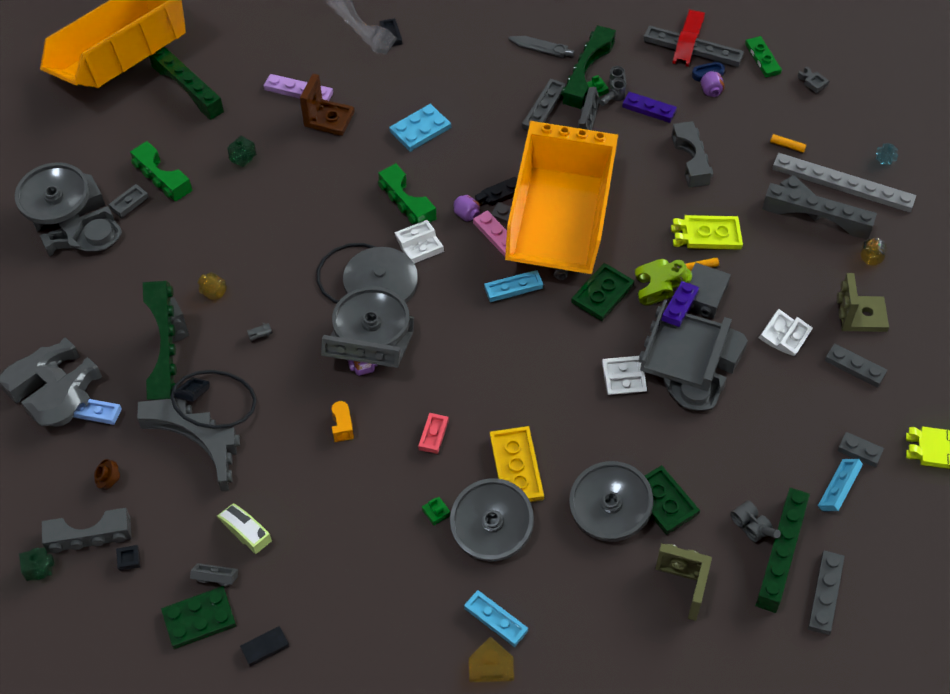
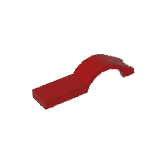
(688, 36)

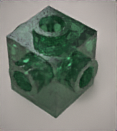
(241, 151)
(36, 564)

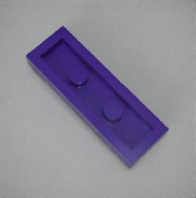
(649, 107)
(680, 304)

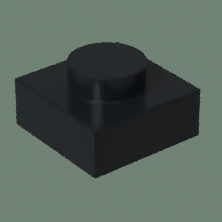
(128, 557)

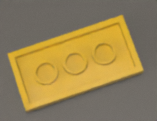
(517, 460)

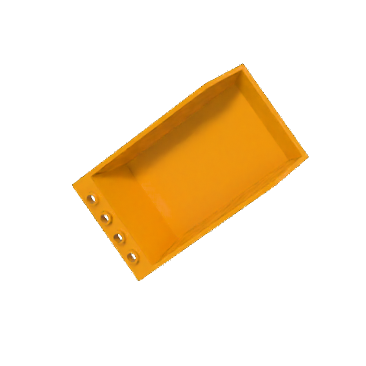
(111, 40)
(560, 197)

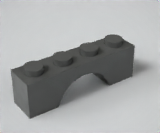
(686, 137)
(113, 527)

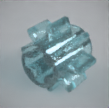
(887, 153)

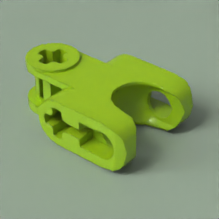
(662, 279)

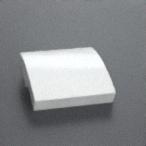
(419, 241)
(785, 333)
(623, 375)

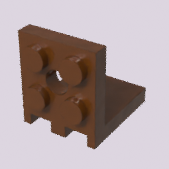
(317, 111)

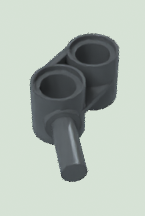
(617, 84)
(755, 528)

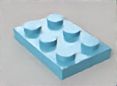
(420, 127)

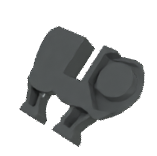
(88, 233)
(63, 392)
(699, 399)

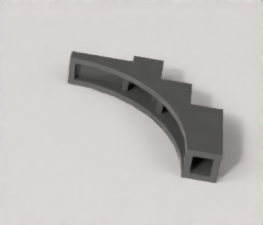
(218, 443)

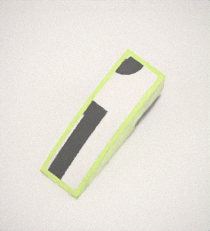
(245, 528)

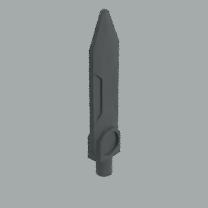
(558, 50)

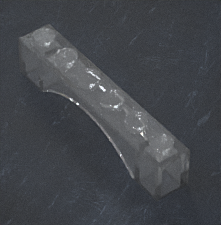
(377, 36)

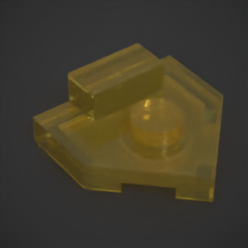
(491, 663)

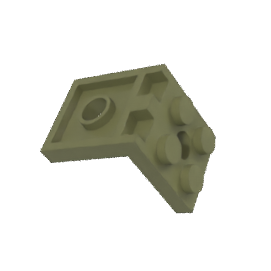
(853, 305)
(688, 565)

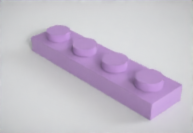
(292, 87)

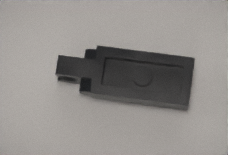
(497, 193)

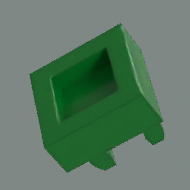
(599, 84)
(436, 510)

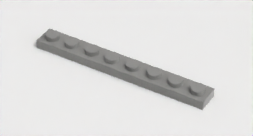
(844, 182)

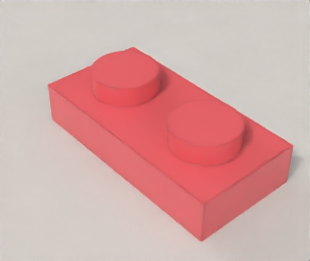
(433, 433)

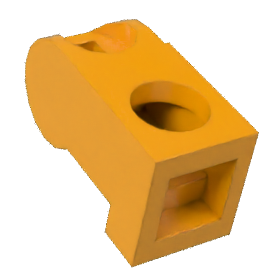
(341, 416)

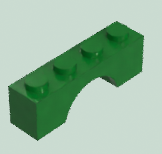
(173, 183)
(416, 208)

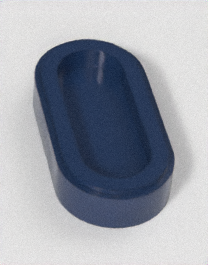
(699, 71)

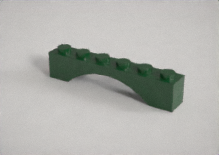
(599, 44)
(203, 96)
(161, 380)
(782, 550)

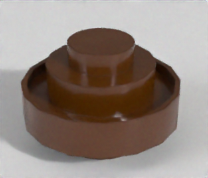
(106, 474)

